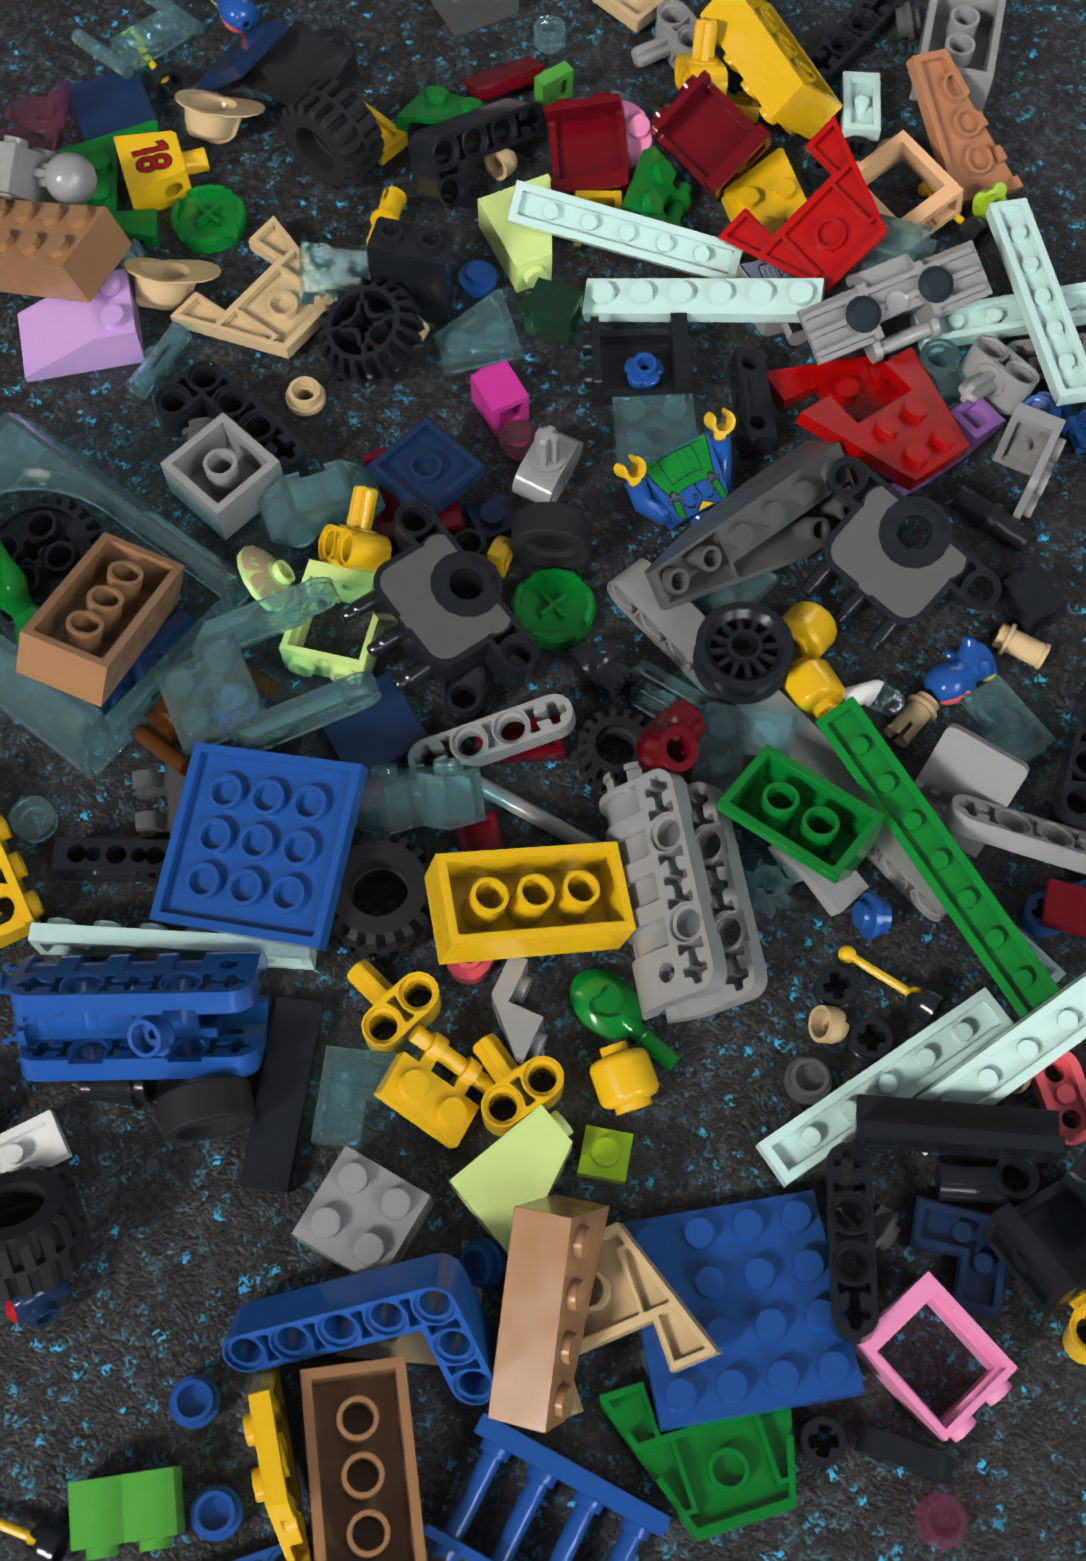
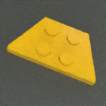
(767, 192)
(276, 1477)

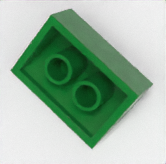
(802, 814)

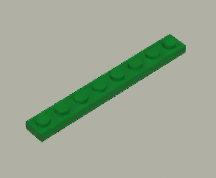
(938, 857)

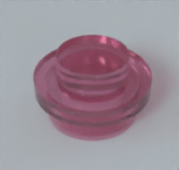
(516, 438)
(940, 1521)

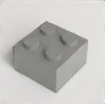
(222, 475)
(362, 1215)

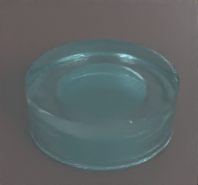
(33, 819)

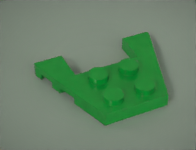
(105, 160)
(711, 1472)

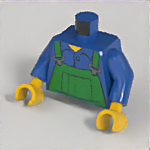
(685, 479)

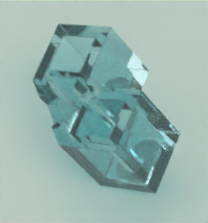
(301, 507)
(428, 796)

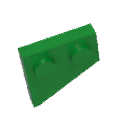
(434, 106)

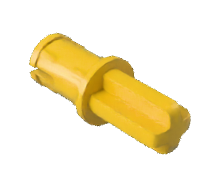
(390, 206)

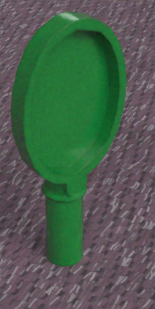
(613, 1012)

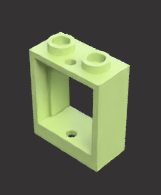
(306, 662)

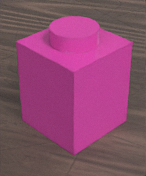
(499, 395)

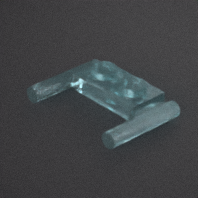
(143, 40)

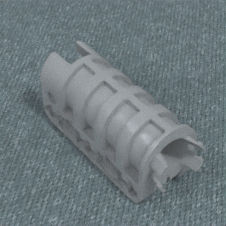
(674, 896)

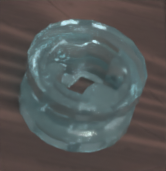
(549, 34)

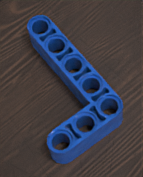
(372, 1306)

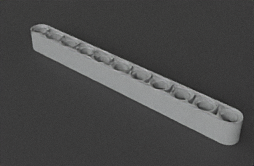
(675, 635)

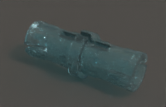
(143, 379)

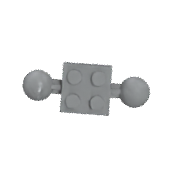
(43, 174)

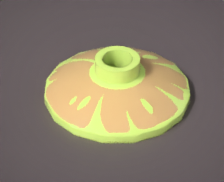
(263, 573)

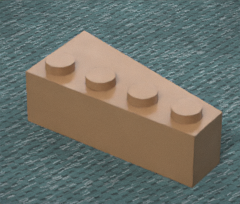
(545, 1309)

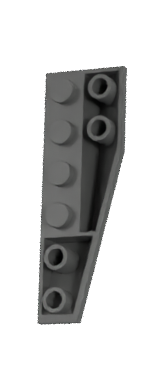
(756, 528)

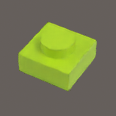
(605, 1155)

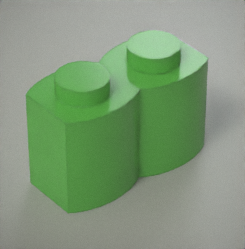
(126, 1510)

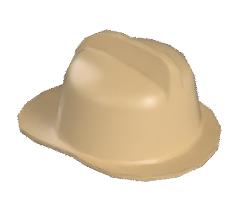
(215, 116)
(167, 282)

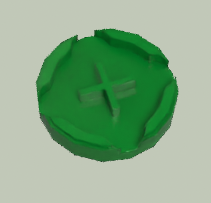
(209, 219)
(554, 607)

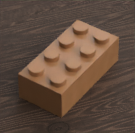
(58, 249)
(99, 619)
(361, 1462)

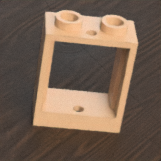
(947, 195)

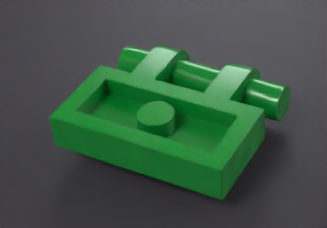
(654, 188)

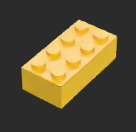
(772, 66)
(528, 902)

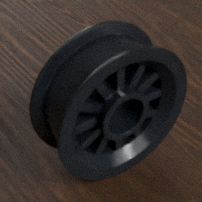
(770, 651)

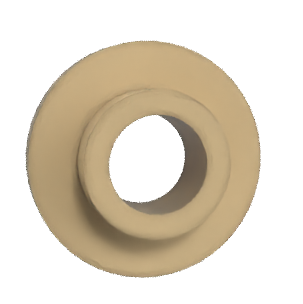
(302, 388)

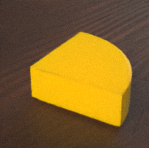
(500, 554)

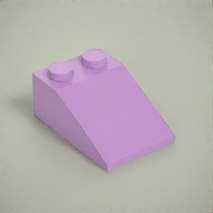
(82, 336)

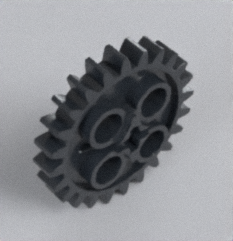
(42, 554)

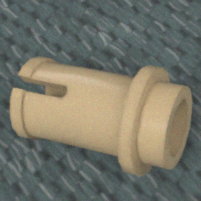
(1021, 645)
(919, 710)

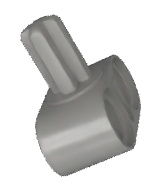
(672, 35)
(996, 375)
(547, 465)

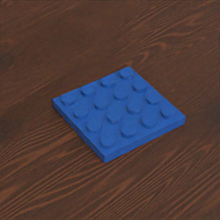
(260, 845)
(763, 1296)

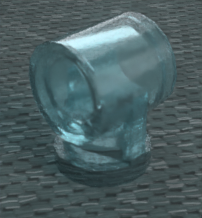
(941, 362)

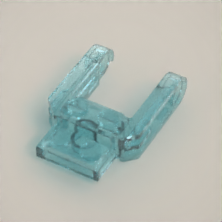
(215, 691)

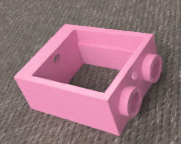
(989, 1387)

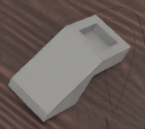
(519, 1026)

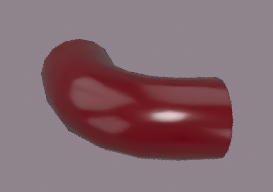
(671, 738)

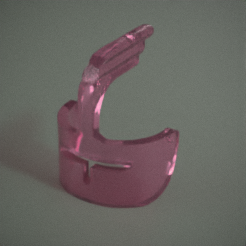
(29, 110)

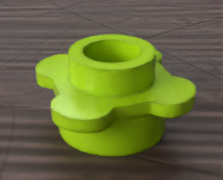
(986, 196)

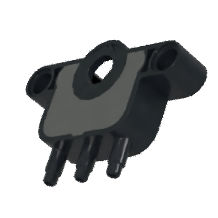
(883, 572)
(429, 621)

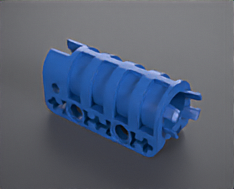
(85, 1008)

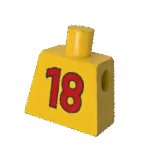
(157, 168)

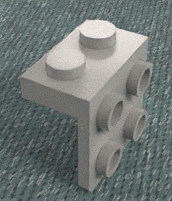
(1031, 447)
(969, 767)

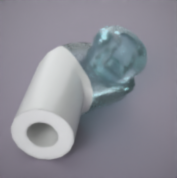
(877, 696)

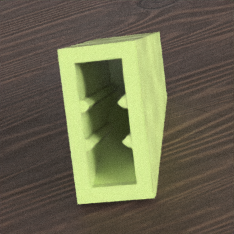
(520, 250)
(515, 1171)

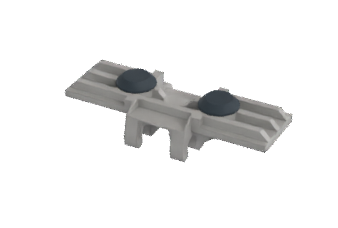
(890, 289)

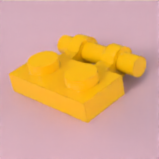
(425, 1097)

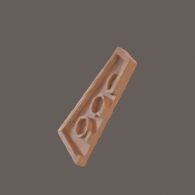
(956, 127)

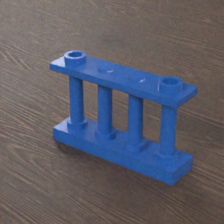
(543, 1471)

